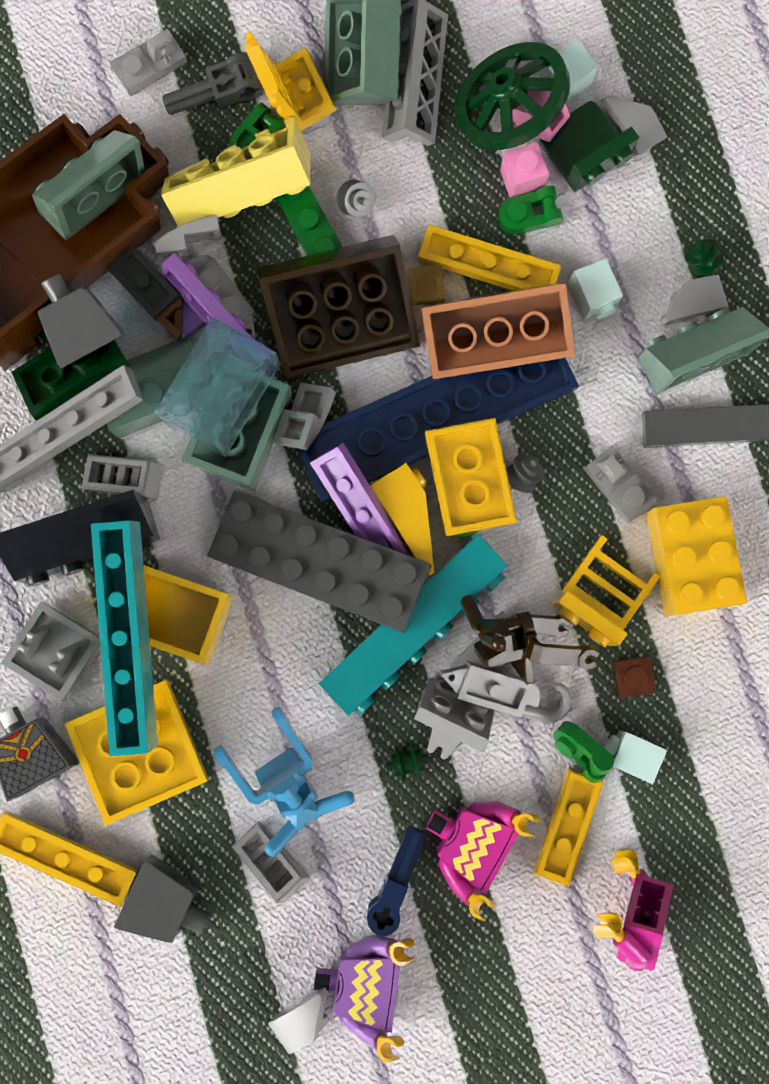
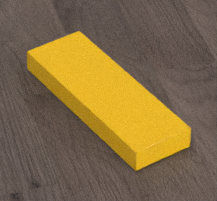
(567, 828)

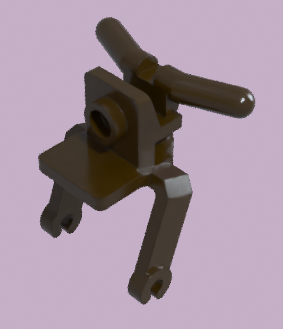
(517, 642)

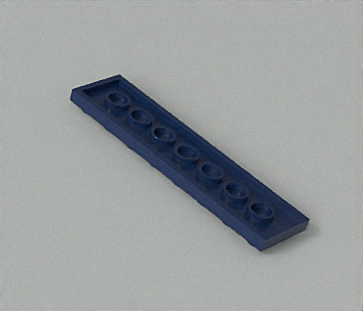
(394, 427)

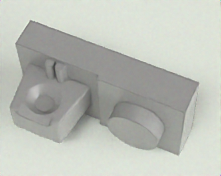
(148, 62)
(620, 484)

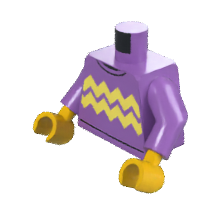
(368, 990)

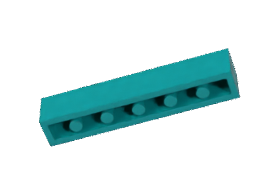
(124, 637)
(386, 650)

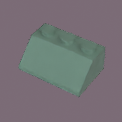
(362, 51)
(90, 183)
(702, 348)
(154, 375)
(251, 448)

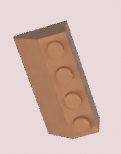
(498, 330)

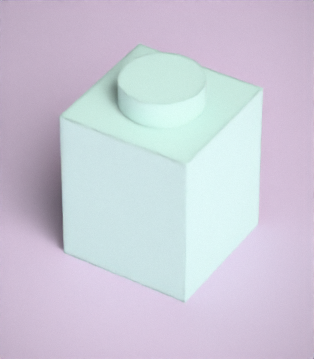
(580, 67)
(595, 290)
(635, 755)

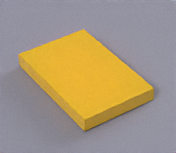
(470, 477)

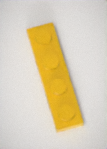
(485, 260)
(65, 859)

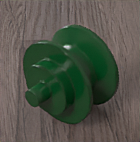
(704, 257)
(407, 762)

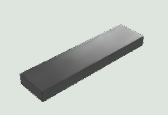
(705, 426)

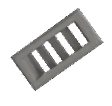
(144, 477)
(269, 882)

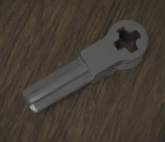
(223, 83)

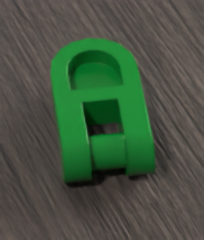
(259, 116)
(517, 212)
(587, 752)

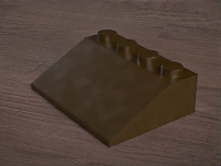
(339, 306)

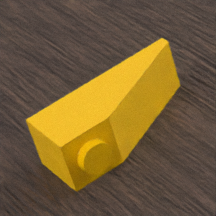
(406, 505)

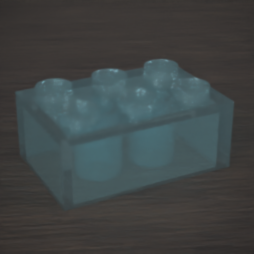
(218, 386)

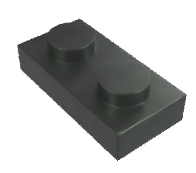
(143, 281)

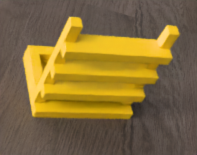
(292, 84)
(582, 609)

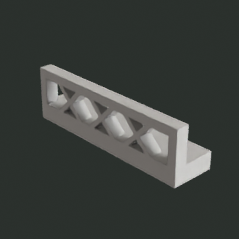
(414, 35)

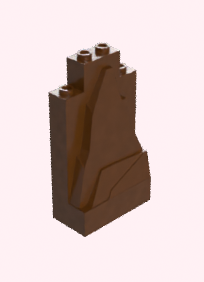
(36, 251)

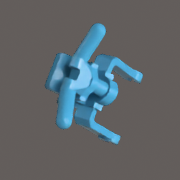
(286, 785)

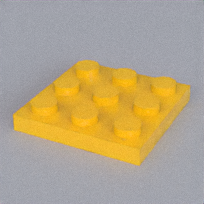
(138, 780)

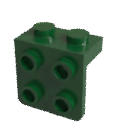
(589, 146)

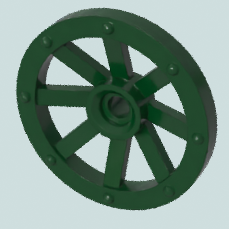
(509, 90)

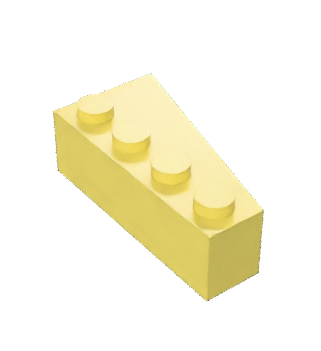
(241, 177)

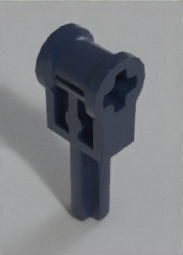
(396, 883)

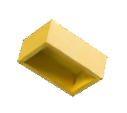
(696, 556)
(184, 615)

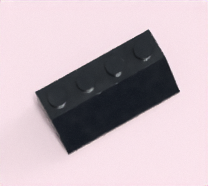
(65, 539)

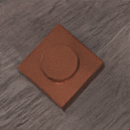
(634, 677)

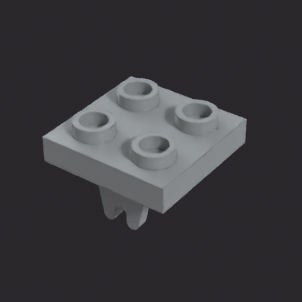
(52, 651)
(452, 719)

